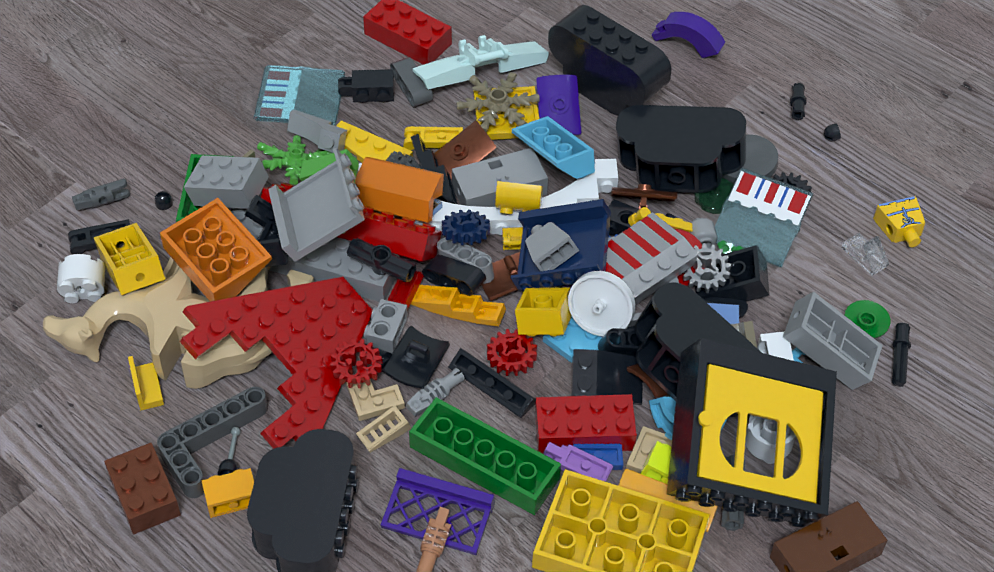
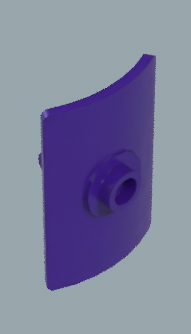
(560, 101)

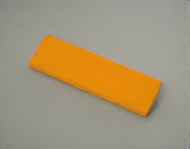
(658, 489)

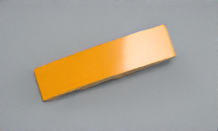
(452, 304)

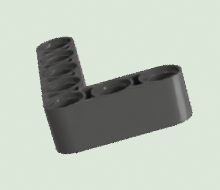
(205, 434)

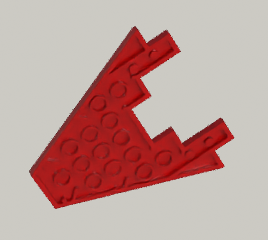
(301, 329)

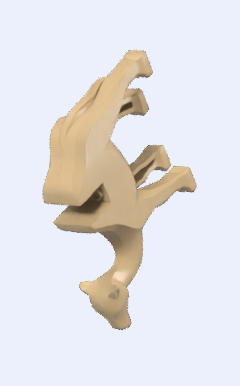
(160, 316)

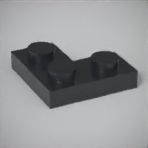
(262, 213)

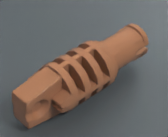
(434, 540)

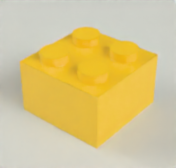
(543, 311)

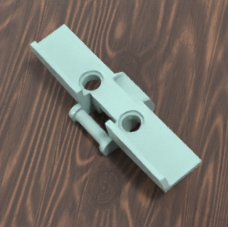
(462, 66)

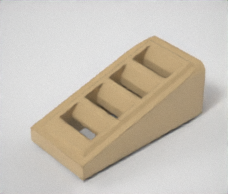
(386, 418)

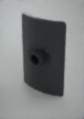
(415, 358)

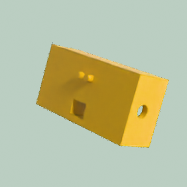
(134, 263)

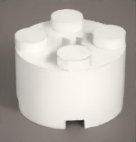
(81, 278)
(761, 438)

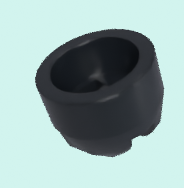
(832, 132)
(163, 200)

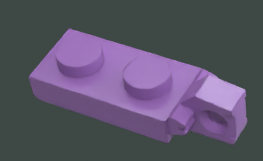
(579, 461)

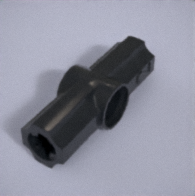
(381, 260)

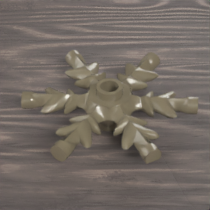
(497, 101)

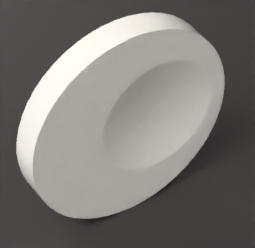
(601, 302)

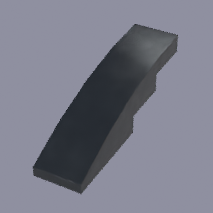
(430, 162)

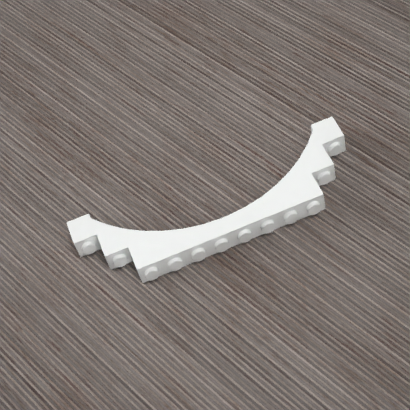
(579, 191)

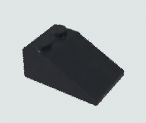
(747, 276)
(604, 374)

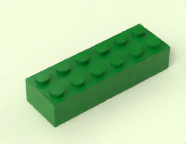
(485, 455)

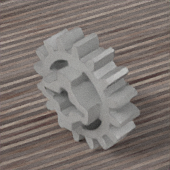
(708, 277)

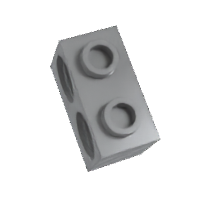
(386, 325)

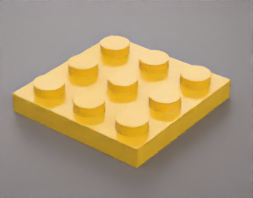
(503, 128)

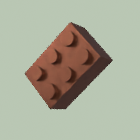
(142, 488)

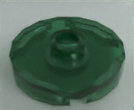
(714, 200)

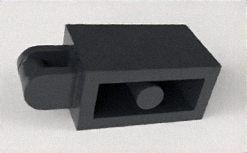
(368, 85)

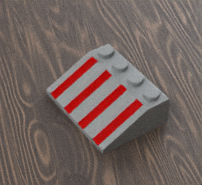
(649, 256)

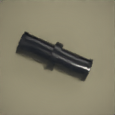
(798, 101)

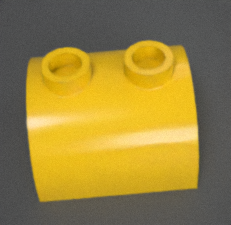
(517, 197)

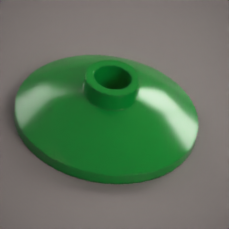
(869, 312)

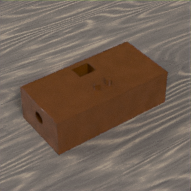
(842, 533)

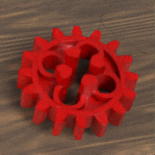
(367, 355)

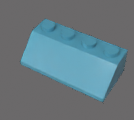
(558, 146)

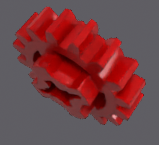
(511, 352)

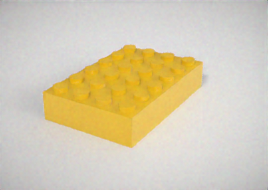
(616, 530)

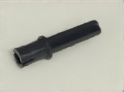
(901, 346)

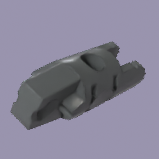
(101, 195)

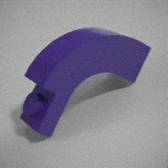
(692, 28)

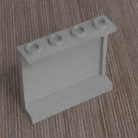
(317, 208)

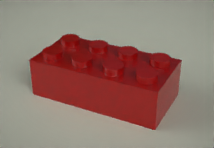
(407, 30)
(585, 421)

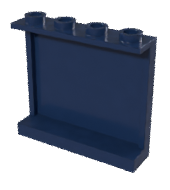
(588, 228)

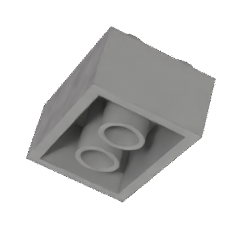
(227, 178)

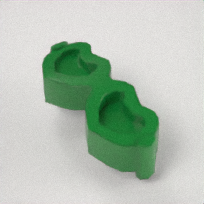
(728, 247)

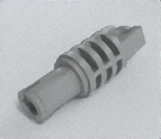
(437, 388)

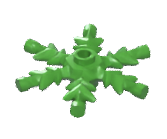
(291, 159)

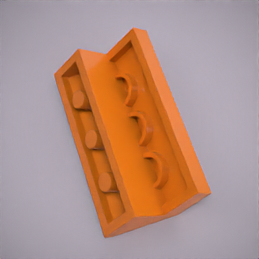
(399, 188)

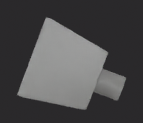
(550, 246)

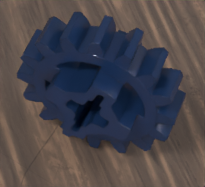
(465, 227)

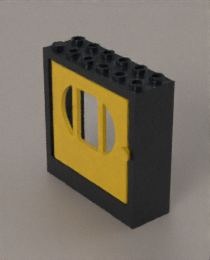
(761, 387)

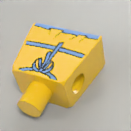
(901, 220)

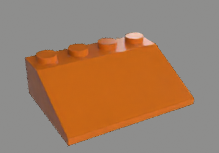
(215, 251)

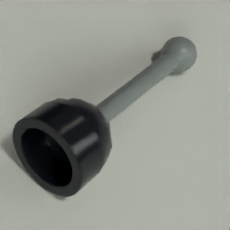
(229, 465)

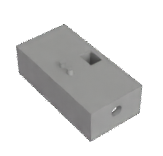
(477, 182)
(833, 340)

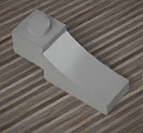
(317, 130)

